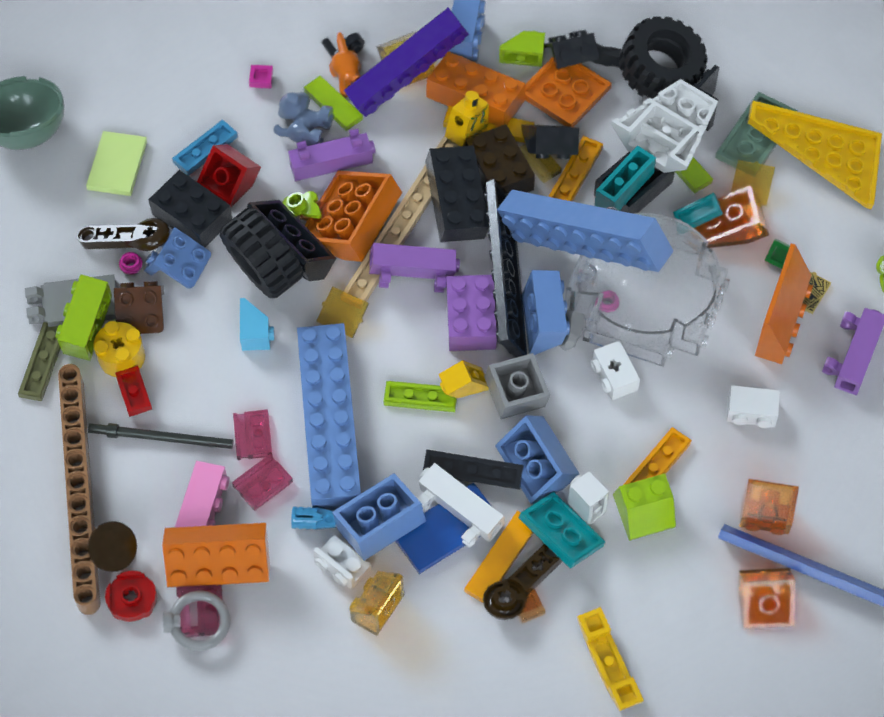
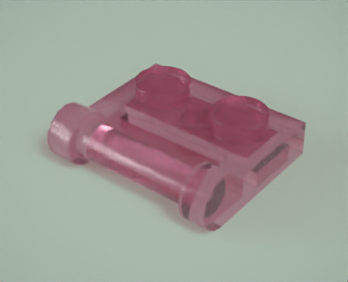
(207, 614)

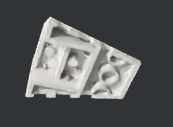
(668, 125)

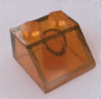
(768, 506)
(767, 598)

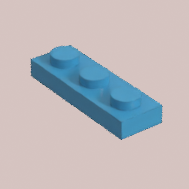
(197, 152)

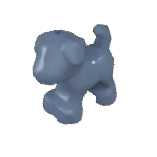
(295, 107)

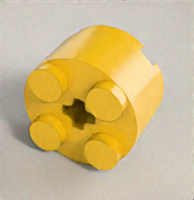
(118, 347)

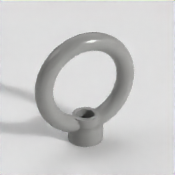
(172, 624)

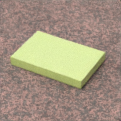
(116, 163)

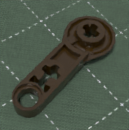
(126, 236)
(519, 585)

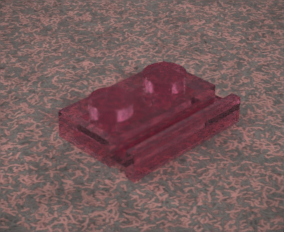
(252, 434)
(262, 482)

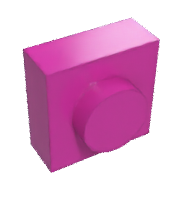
(261, 76)

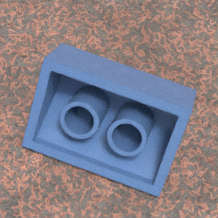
(544, 311)
(544, 459)

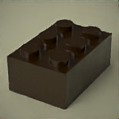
(501, 160)

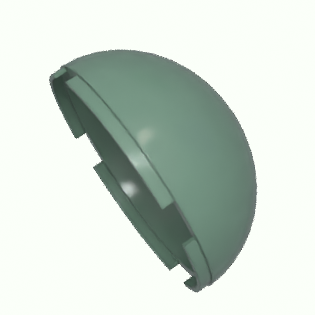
(29, 112)

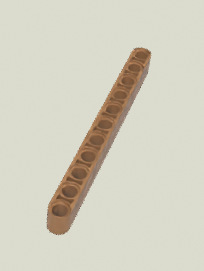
(78, 496)

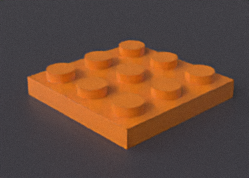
(565, 92)

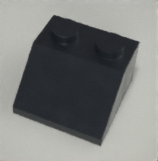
(551, 140)

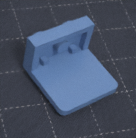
(179, 258)

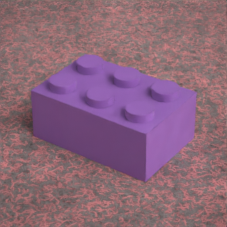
(471, 313)

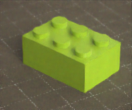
(84, 317)

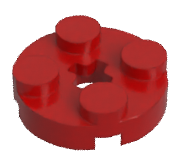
(131, 610)

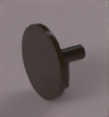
(112, 546)

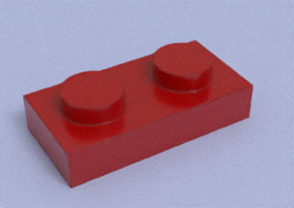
(133, 391)

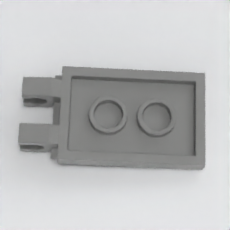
(54, 298)

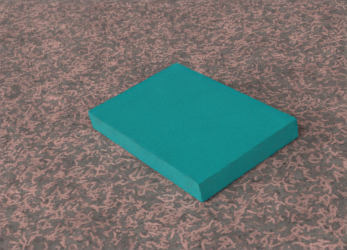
(561, 530)

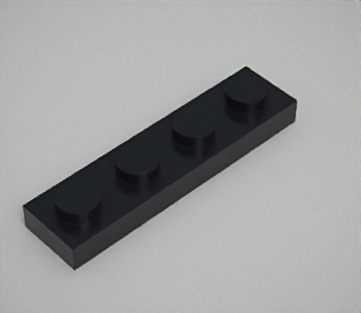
(476, 469)

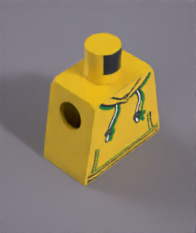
(467, 118)

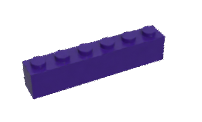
(406, 62)

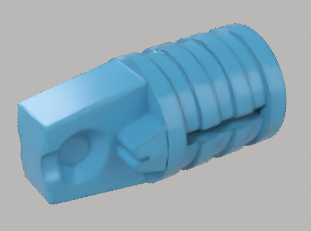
(312, 518)

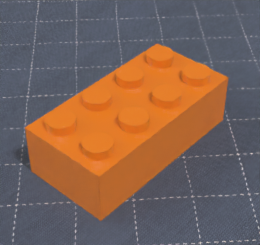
(459, 75)
(216, 554)

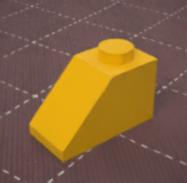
(463, 380)

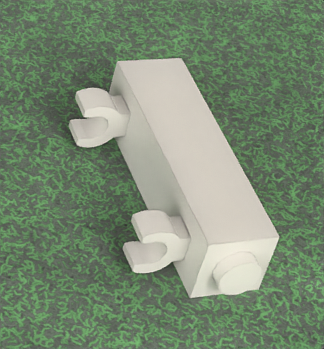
(460, 502)

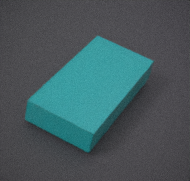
(700, 211)

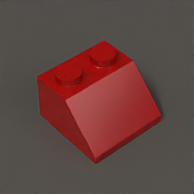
(228, 173)

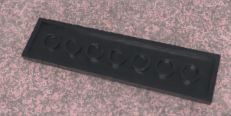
(505, 276)

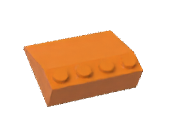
(355, 212)
(785, 308)

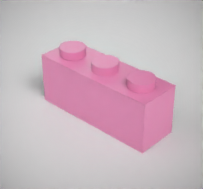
(203, 495)

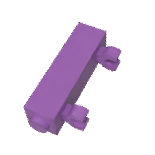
(331, 156)
(413, 261)
(860, 352)

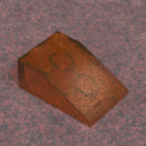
(740, 222)

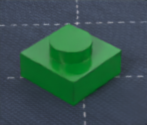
(777, 253)

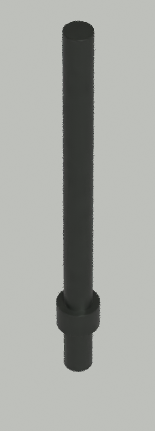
(113, 431)

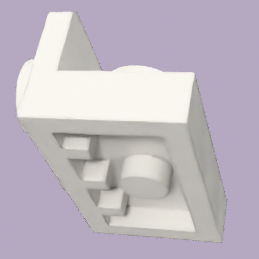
(342, 562)

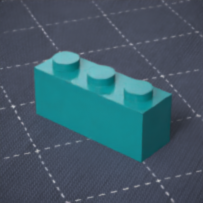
(625, 179)

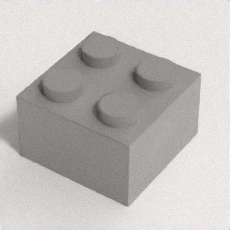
(517, 386)

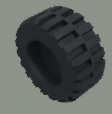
(666, 37)
(261, 252)

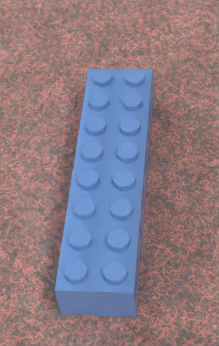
(586, 230)
(328, 416)

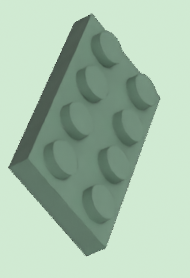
(745, 141)

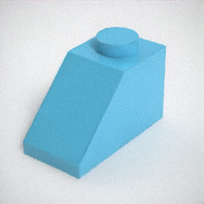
(254, 328)

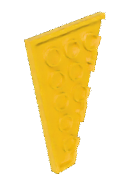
(832, 149)

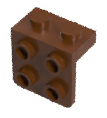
(140, 306)

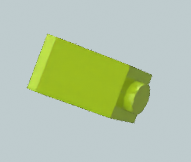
(523, 49)

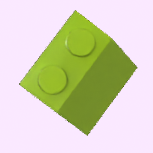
(646, 506)

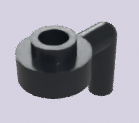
(353, 41)

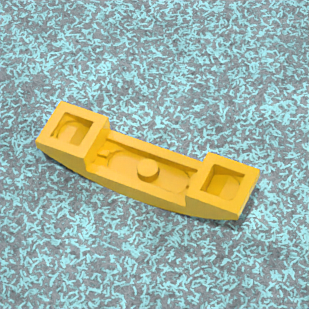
(608, 659)

